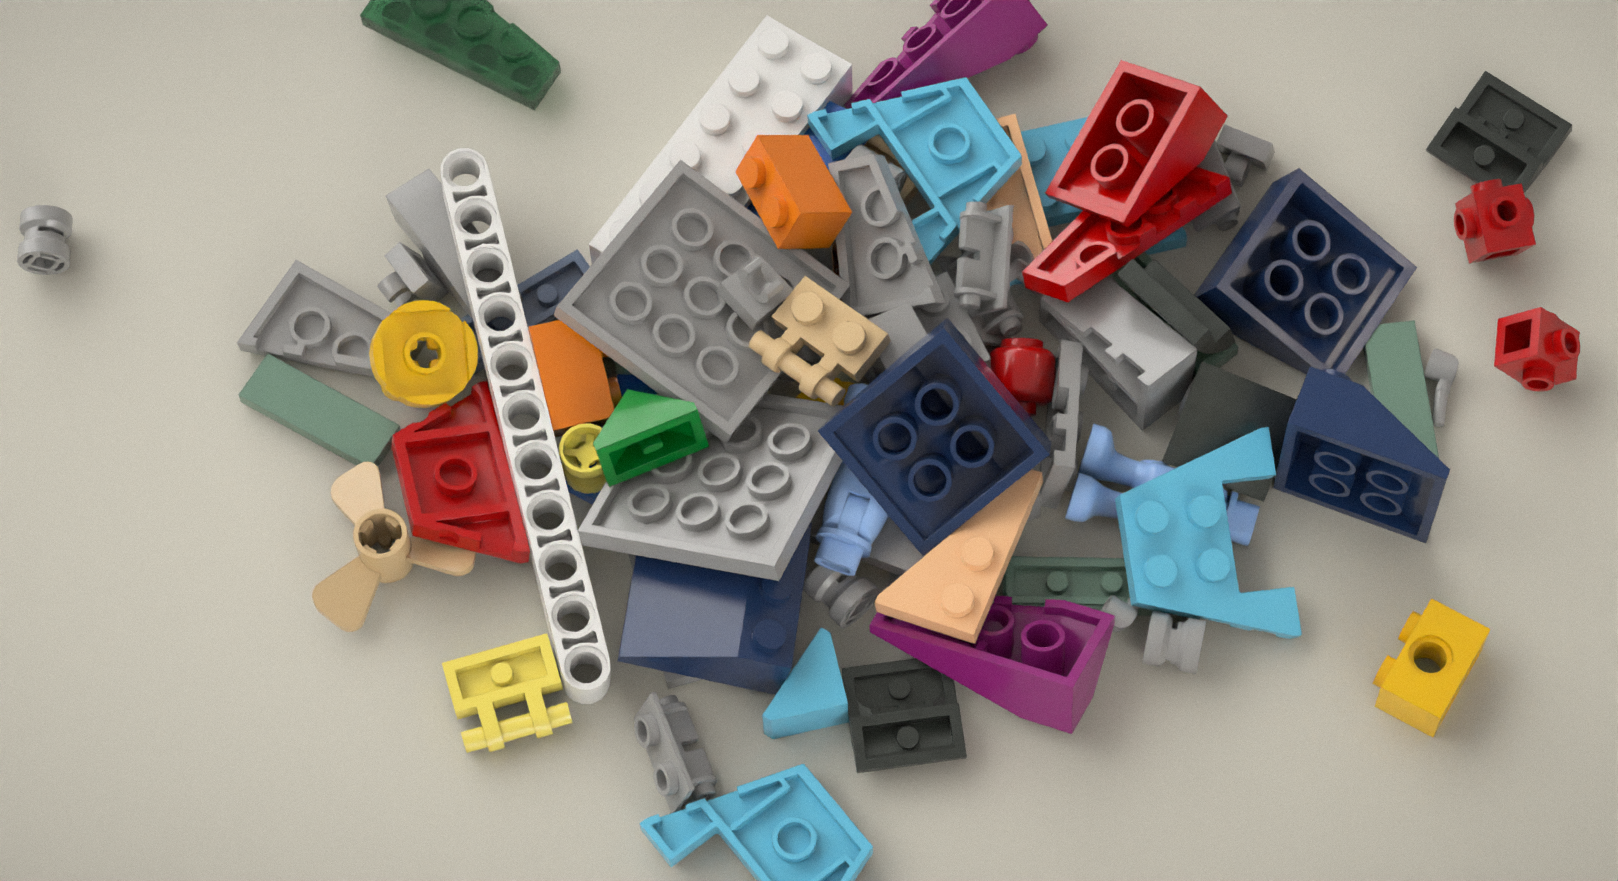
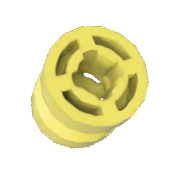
(578, 448)

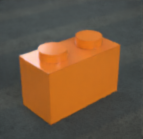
(793, 191)
(572, 377)

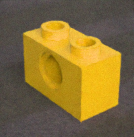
(1425, 697)

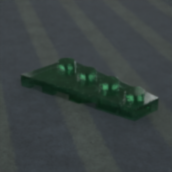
(470, 41)

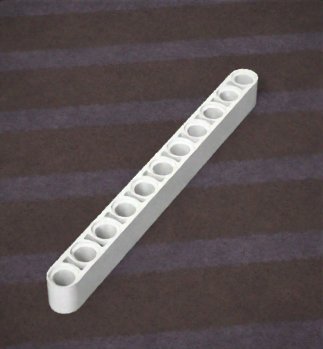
(530, 445)

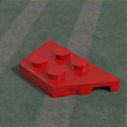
(460, 479)

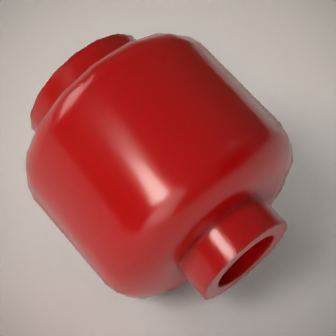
(1025, 371)

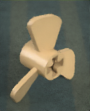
(351, 589)

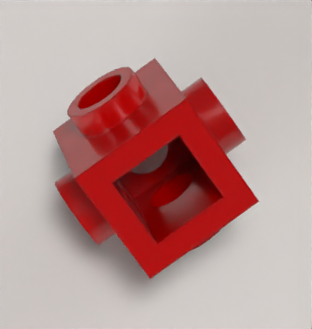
(1494, 221)
(1537, 349)

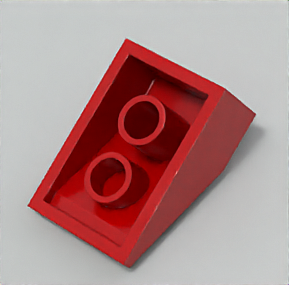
(1136, 144)

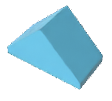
(811, 694)

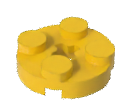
(404, 378)

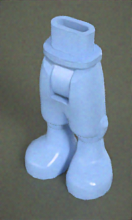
(1106, 464)
(849, 518)

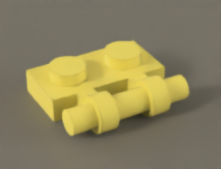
(503, 678)

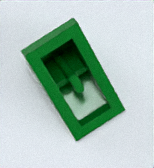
(647, 434)

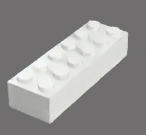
(761, 92)

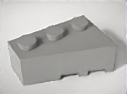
(1127, 349)

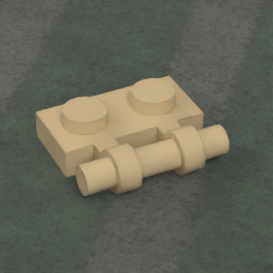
(829, 329)

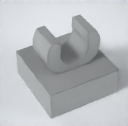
(1243, 152)
(411, 278)
(754, 291)

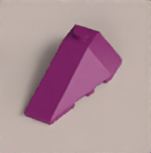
(954, 44)
(1025, 659)

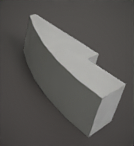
(423, 216)

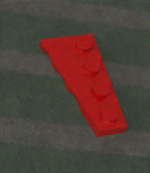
(1097, 247)

